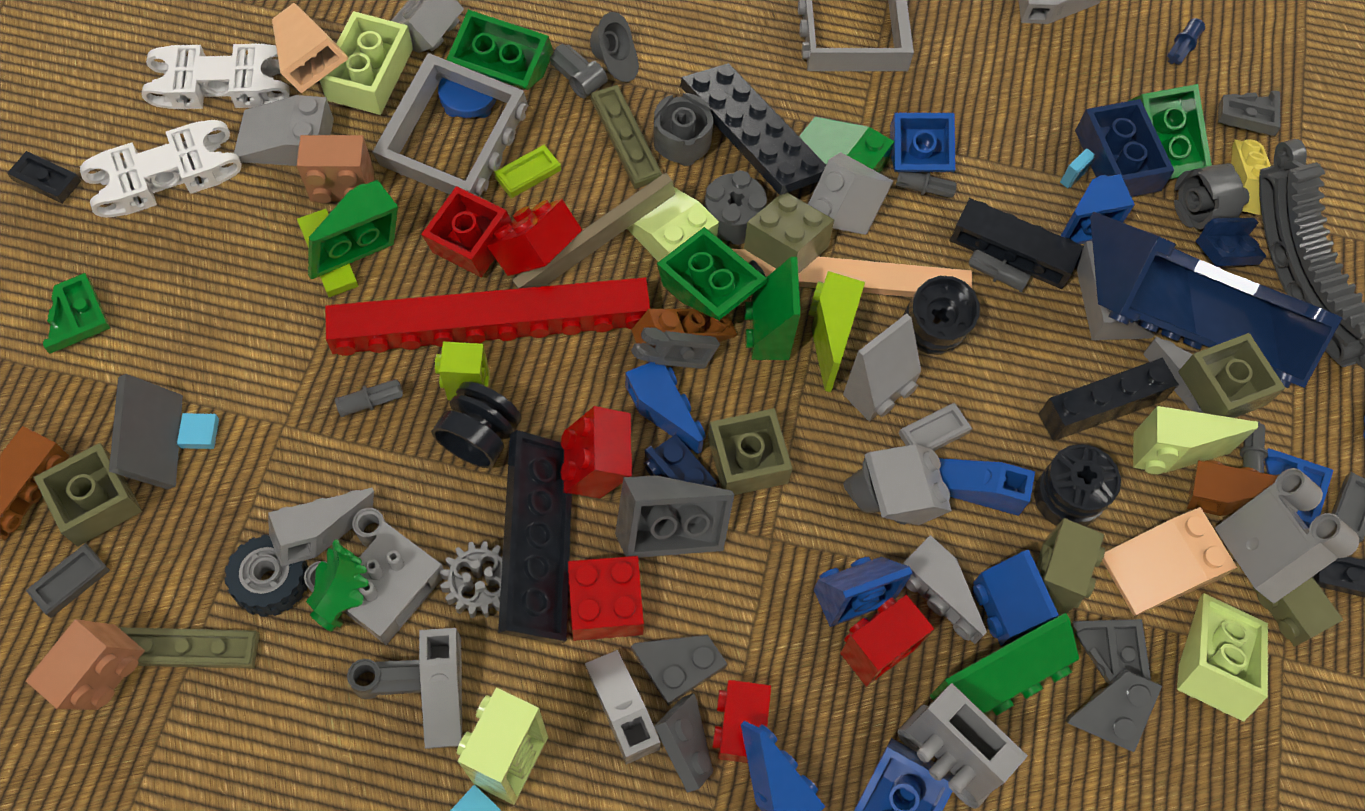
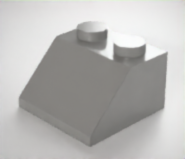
(428, 21)
(850, 194)
(908, 484)

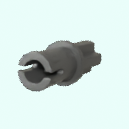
(926, 183)
(999, 270)
(369, 397)
(1254, 449)

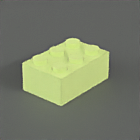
(375, 61)

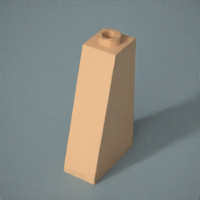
(304, 48)

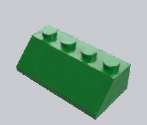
(1017, 668)

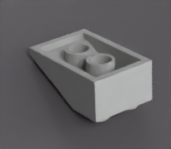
(274, 129)
(884, 370)

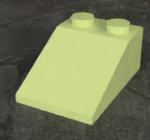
(672, 224)
(1182, 437)
(1225, 659)

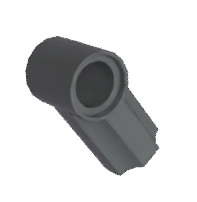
(582, 75)
(390, 677)

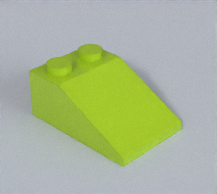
(833, 314)

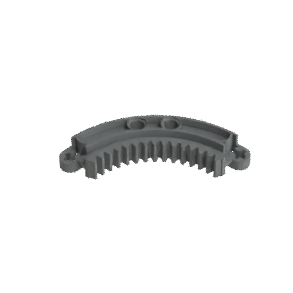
(1302, 251)

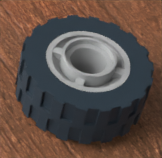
(259, 595)

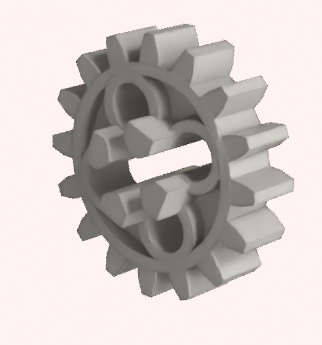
(458, 584)

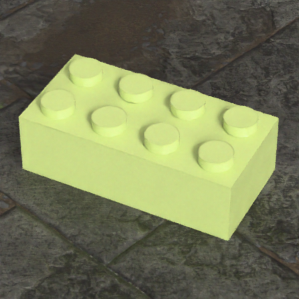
(503, 745)

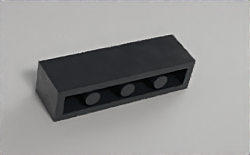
(1017, 241)
(1107, 399)

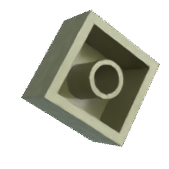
(788, 230)
(1231, 378)
(749, 452)
(86, 495)
(1069, 562)

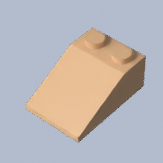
(1168, 561)

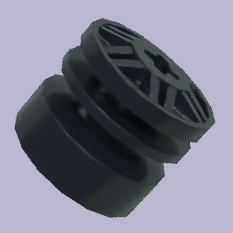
(949, 301)
(476, 424)
(1077, 485)

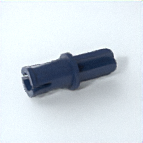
(1186, 41)

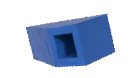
(659, 401)
(988, 483)
(774, 775)

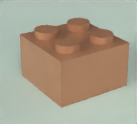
(333, 165)
(85, 666)

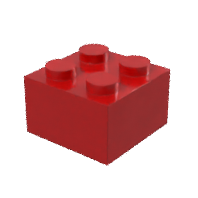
(464, 230)
(534, 237)
(597, 452)
(605, 598)
(885, 640)

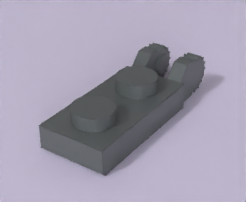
(675, 348)

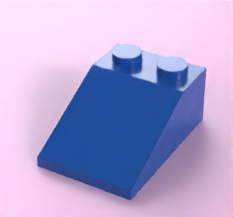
(860, 588)
(904, 783)

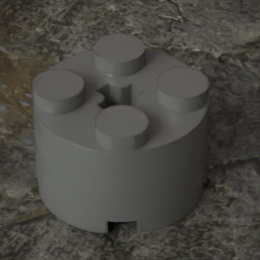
(683, 128)
(1209, 194)
(733, 202)

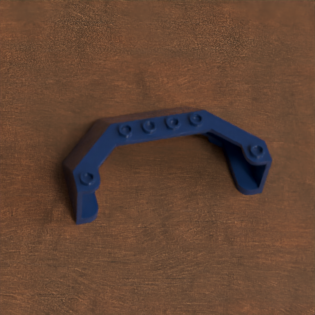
(1190, 298)

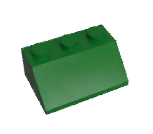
(501, 50)

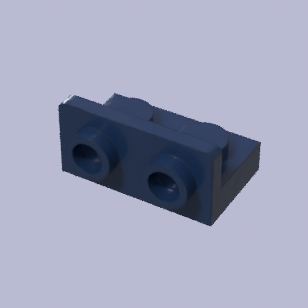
(1229, 243)
(676, 462)

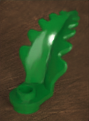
(337, 586)

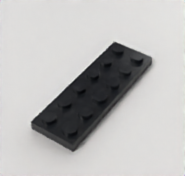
(755, 129)
(535, 542)

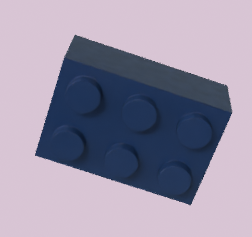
(1125, 145)

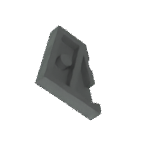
(1251, 112)
(1114, 646)
(679, 664)
(1119, 710)
(686, 742)

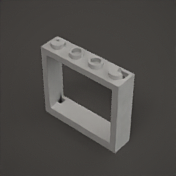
(859, 58)
(412, 106)

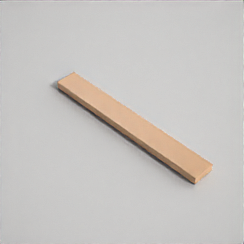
(878, 276)

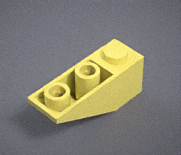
(1247, 160)

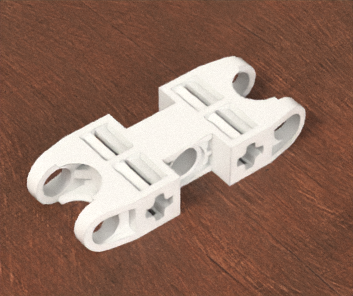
(214, 76)
(160, 168)

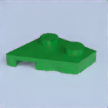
(74, 314)

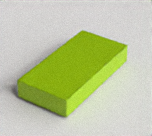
(527, 171)

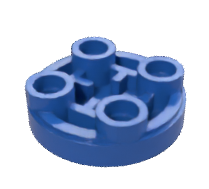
(463, 101)

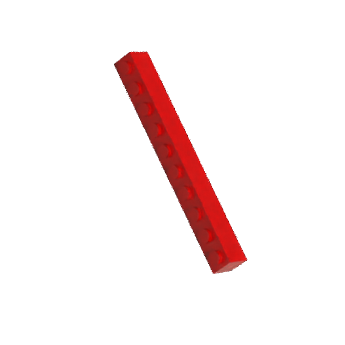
(485, 316)

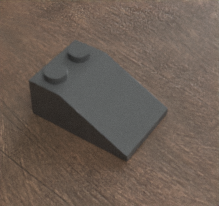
(671, 517)

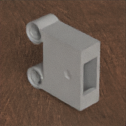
(1276, 544)
(397, 576)
(964, 744)

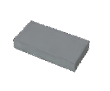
(937, 428)

